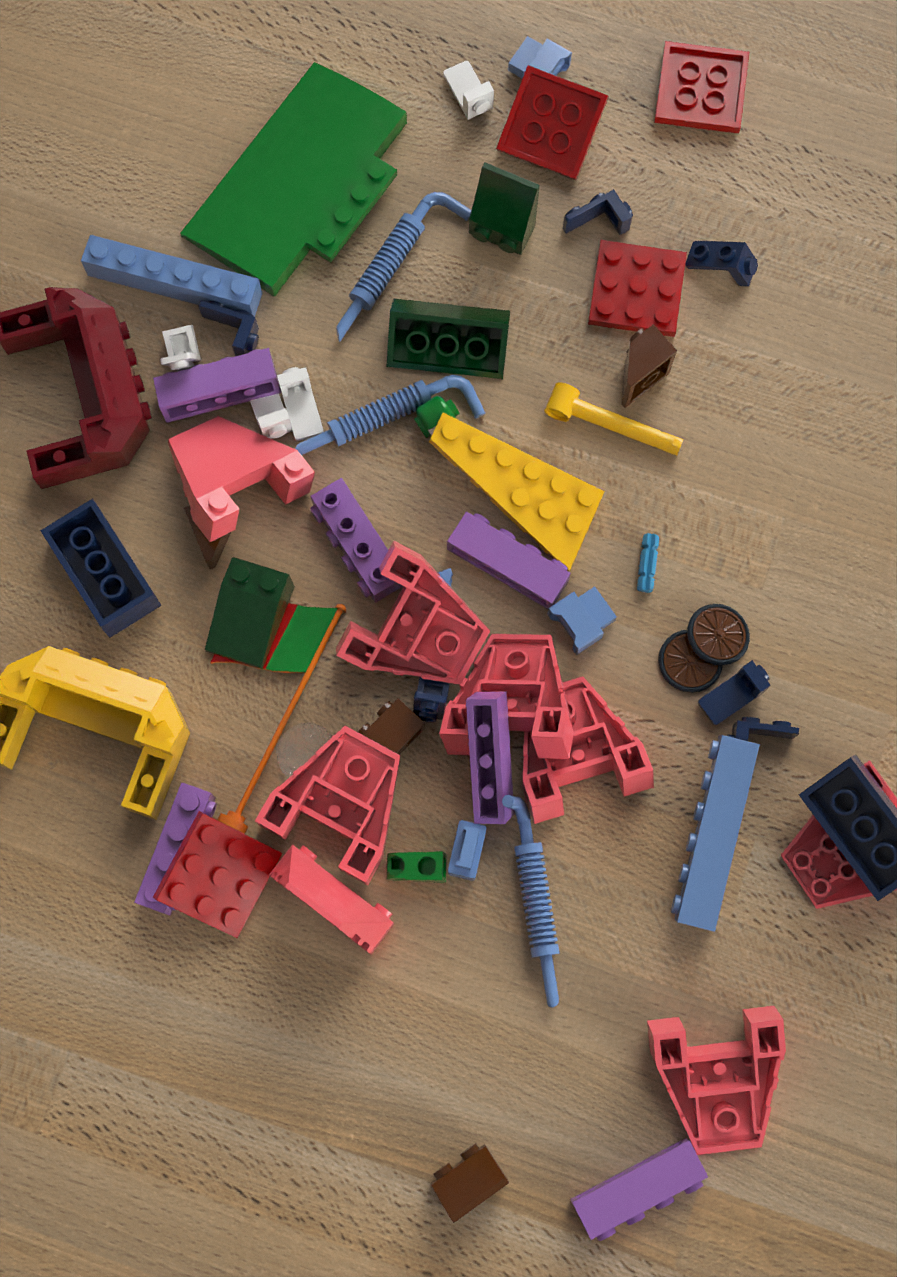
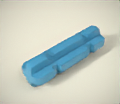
(648, 563)

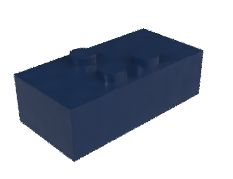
(100, 568)
(859, 822)

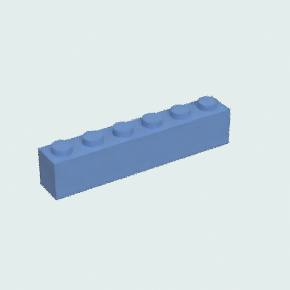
(169, 275)
(716, 832)

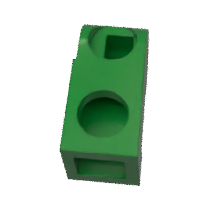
(417, 866)

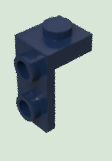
(617, 212)
(727, 256)
(246, 337)
(735, 693)
(430, 700)
(752, 725)

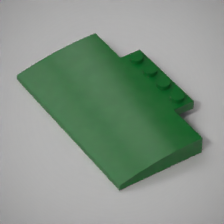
(301, 180)

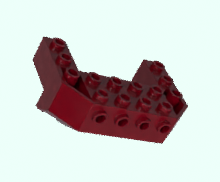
(103, 377)

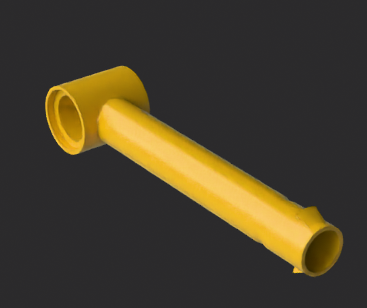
(565, 403)

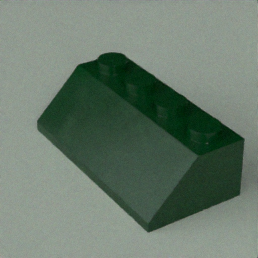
(447, 338)

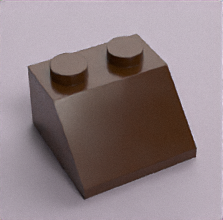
(646, 363)
(468, 1182)

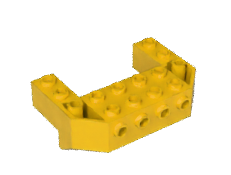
(100, 701)

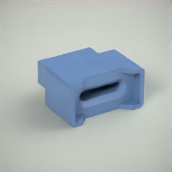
(546, 57)
(583, 617)
(467, 850)

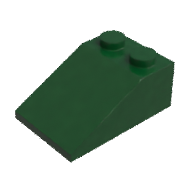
(504, 209)
(248, 612)

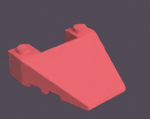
(227, 458)
(426, 631)
(535, 694)
(598, 747)
(346, 789)
(332, 898)
(722, 1087)

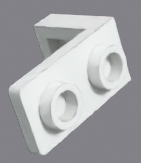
(470, 93)
(181, 348)
(300, 403)
(271, 416)

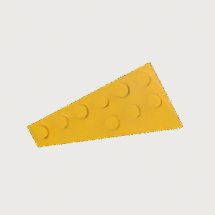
(528, 491)

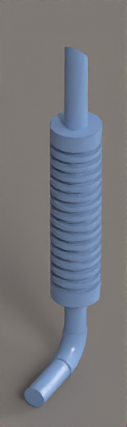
(392, 255)
(389, 409)
(535, 897)

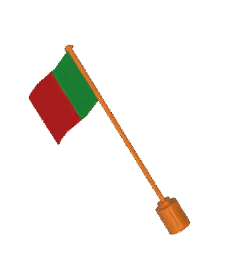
(294, 650)

